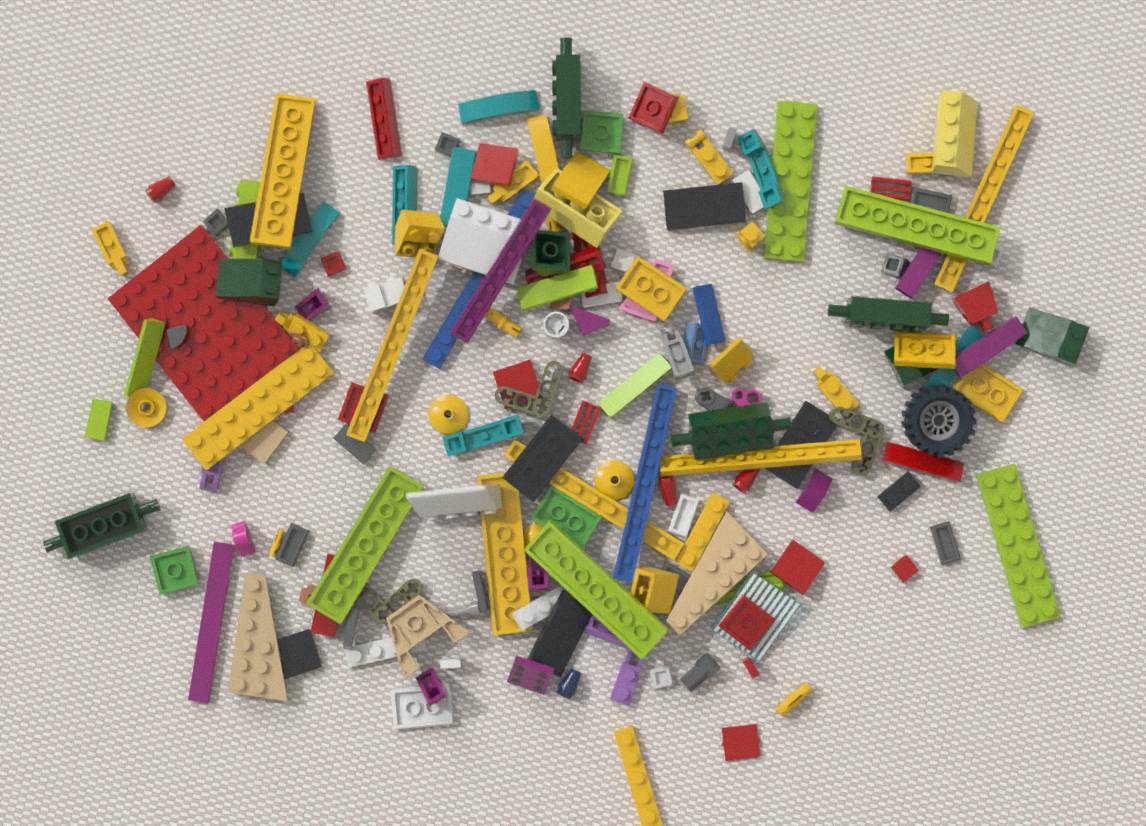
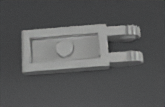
(677, 355)

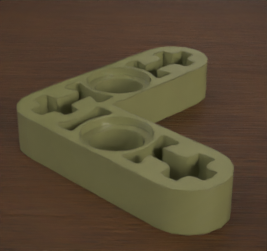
(533, 400)
(866, 436)
(381, 604)

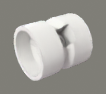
(556, 325)

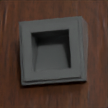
(894, 265)

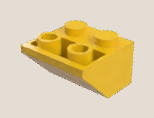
(417, 231)
(654, 588)

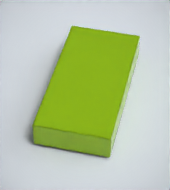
(619, 175)
(99, 419)

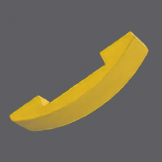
(543, 146)

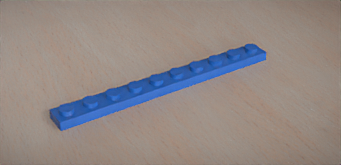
(444, 340)
(644, 483)

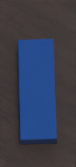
(708, 314)

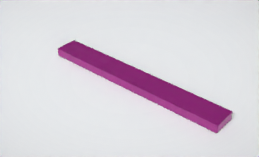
(500, 270)
(211, 622)

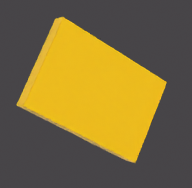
(580, 179)
(651, 288)
(924, 350)
(989, 392)

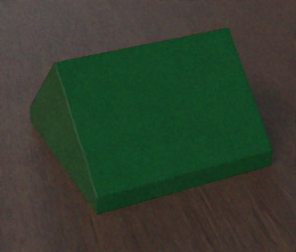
(550, 252)

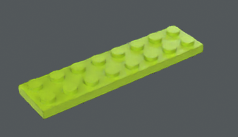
(793, 164)
(917, 225)
(364, 545)
(1018, 546)
(596, 589)

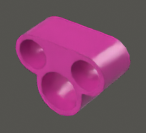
(743, 401)
(242, 538)

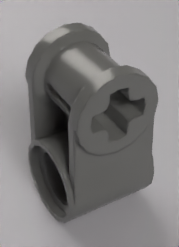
(715, 400)

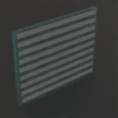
(770, 599)

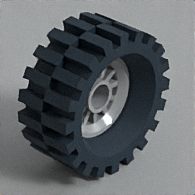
(957, 432)

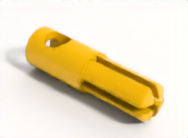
(276, 543)

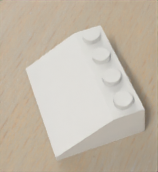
(476, 237)
(456, 501)

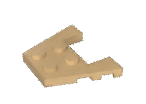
(416, 623)

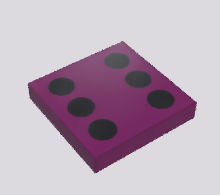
(530, 675)

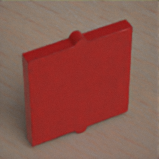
(740, 742)

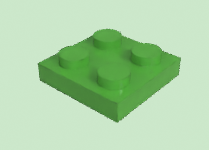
(601, 132)
(174, 570)

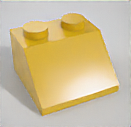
(731, 360)

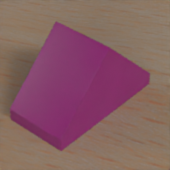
(313, 305)
(588, 321)
(814, 490)
(537, 576)
(431, 686)

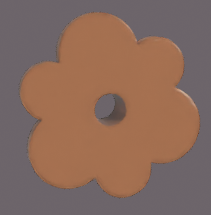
(298, 339)
(305, 594)

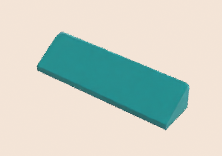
(458, 180)
(404, 192)
(946, 376)

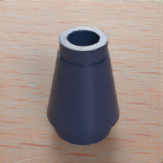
(569, 684)

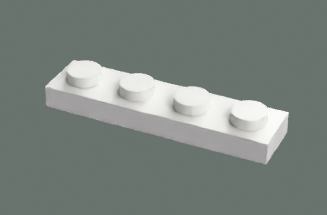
(376, 651)

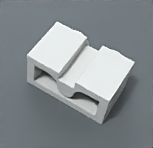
(384, 295)

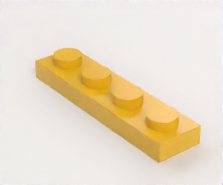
(702, 531)

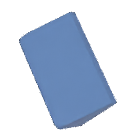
(695, 343)

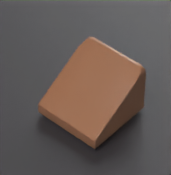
(563, 304)

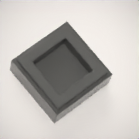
(446, 143)
(216, 222)

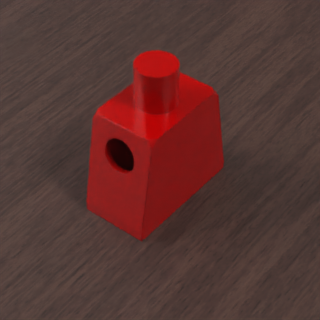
(977, 306)

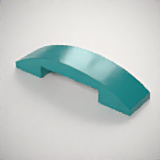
(498, 105)
(763, 168)
(306, 243)
(483, 435)

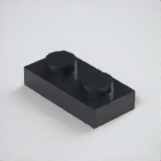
(898, 491)

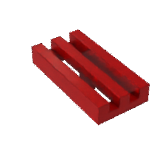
(892, 188)
(590, 406)

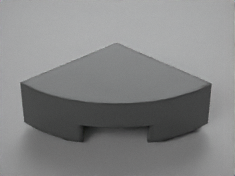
(177, 335)

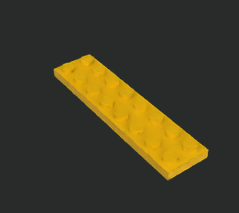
(282, 171)
(257, 406)
(505, 557)

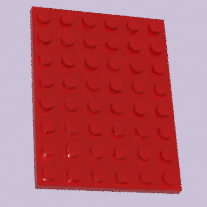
(226, 340)

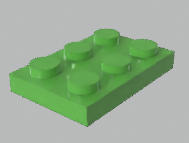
(567, 514)

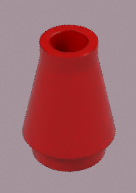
(159, 189)
(580, 369)
(745, 480)
(667, 488)

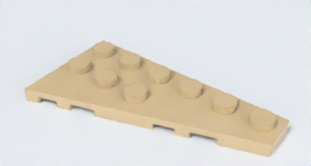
(723, 564)
(256, 654)

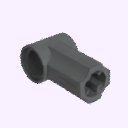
(704, 669)

